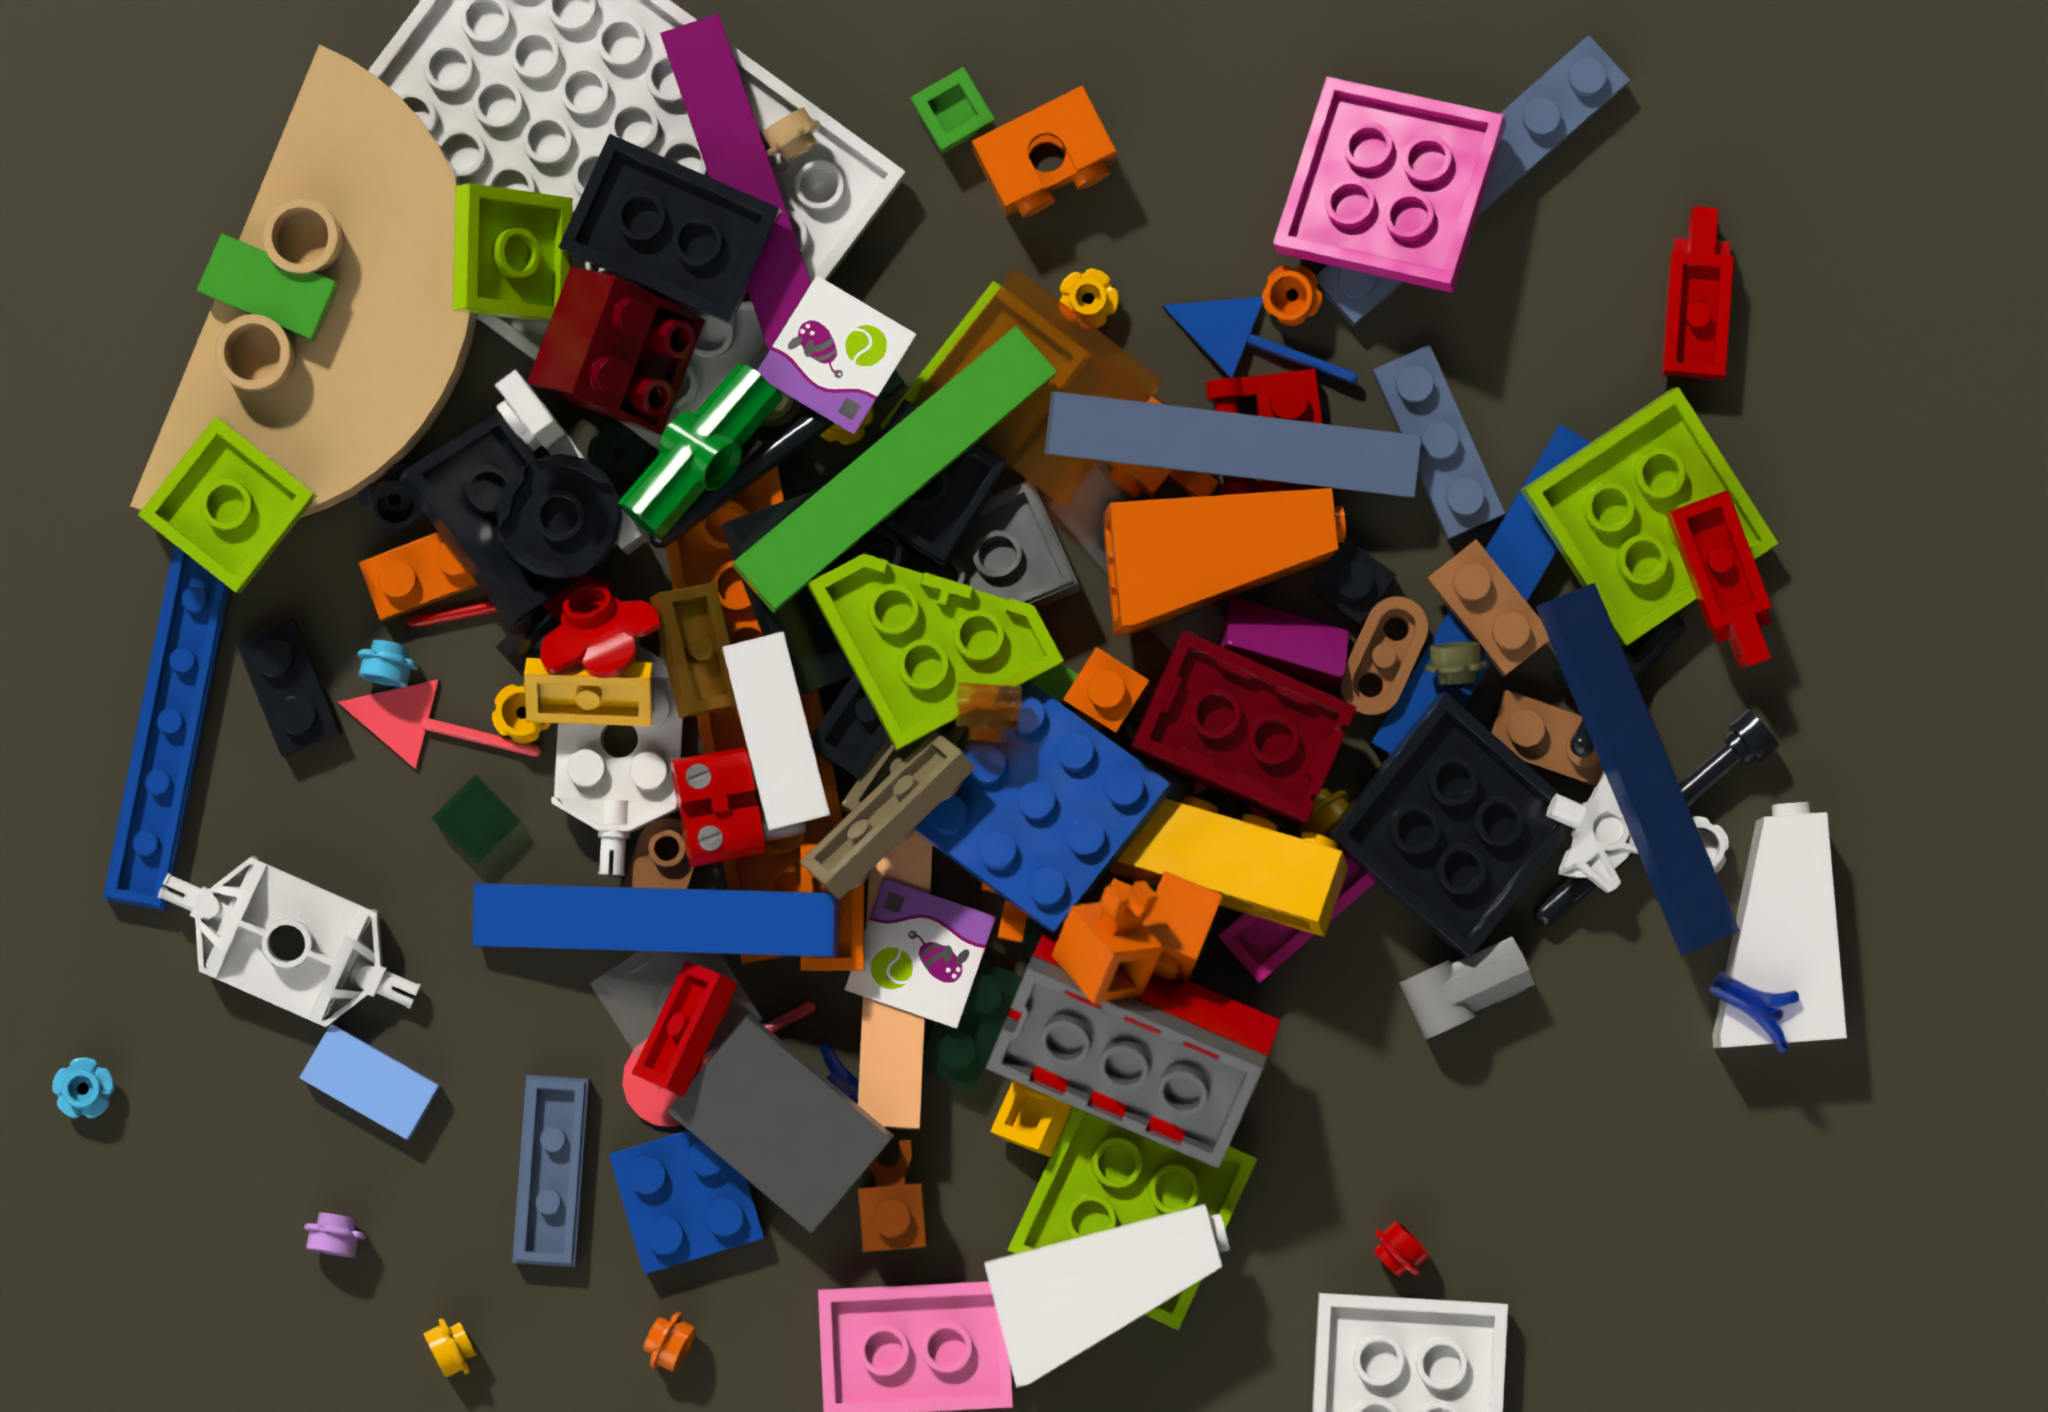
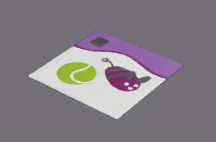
(835, 354)
(921, 953)

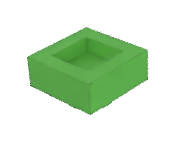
(952, 110)

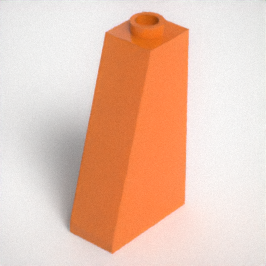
(1205, 549)

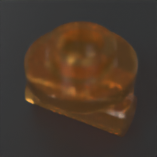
(988, 710)

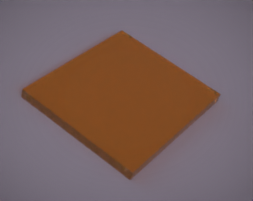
(1084, 365)

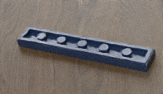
(1637, 769)

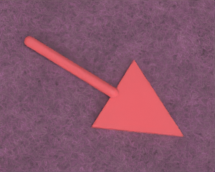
(404, 716)

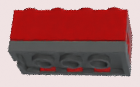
(1153, 1063)

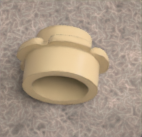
(791, 135)

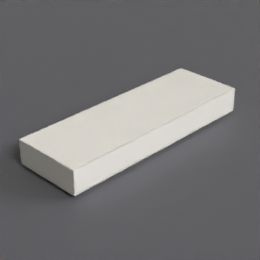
(776, 730)

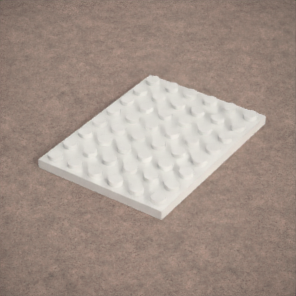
(537, 87)

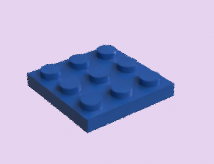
(1045, 810)

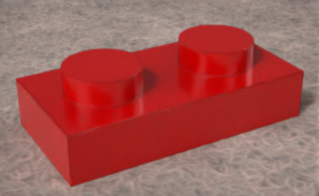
(685, 1028)

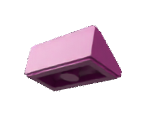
(1286, 642)

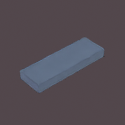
(551, 1171)

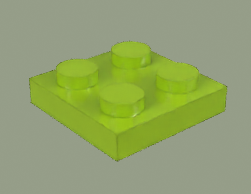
(509, 251)
(227, 505)

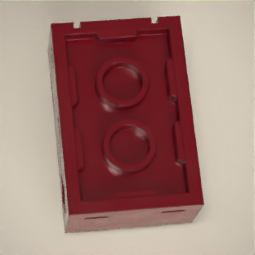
(1242, 729)

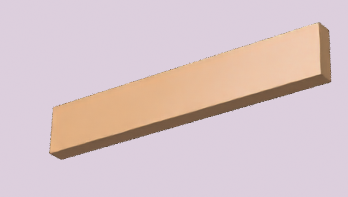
(890, 1036)

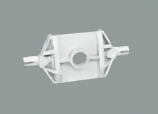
(625, 791)
(341, 941)

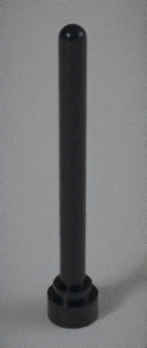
(761, 463)
(1744, 743)

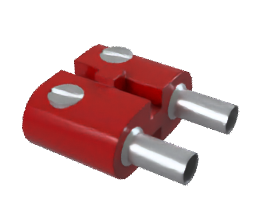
(721, 808)

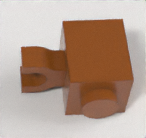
(892, 1210)

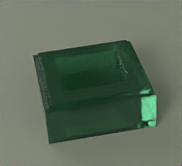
(476, 819)

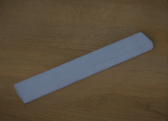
(1232, 444)

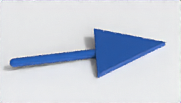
(1225, 329)

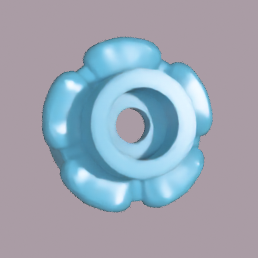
(386, 663)
(95, 1100)

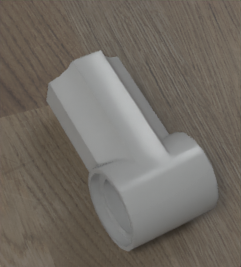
(1456, 990)

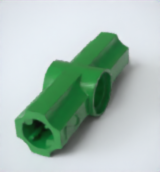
(700, 450)

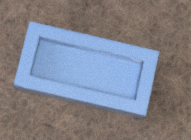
(370, 1081)

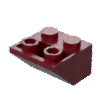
(616, 350)

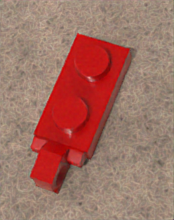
(1698, 301)
(1723, 575)

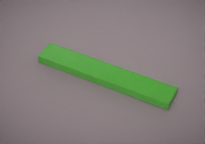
(894, 469)

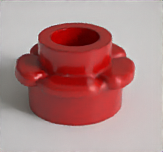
(1400, 1249)

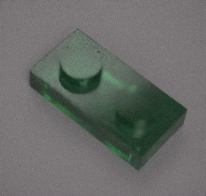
(963, 1052)

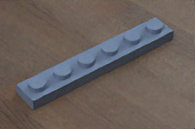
(1534, 128)

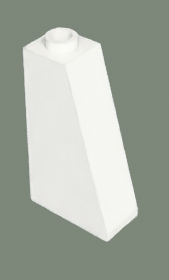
(1787, 931)
(1089, 1286)

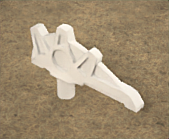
(1598, 835)

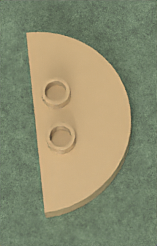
(370, 205)

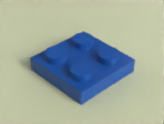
(683, 1201)

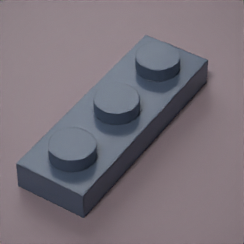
(1448, 457)

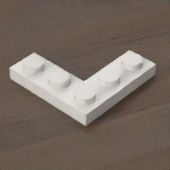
(539, 427)

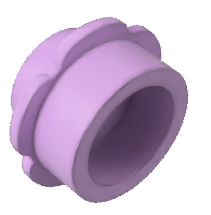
(333, 1235)

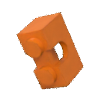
(1065, 123)

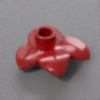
(597, 633)

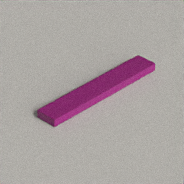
(737, 158)

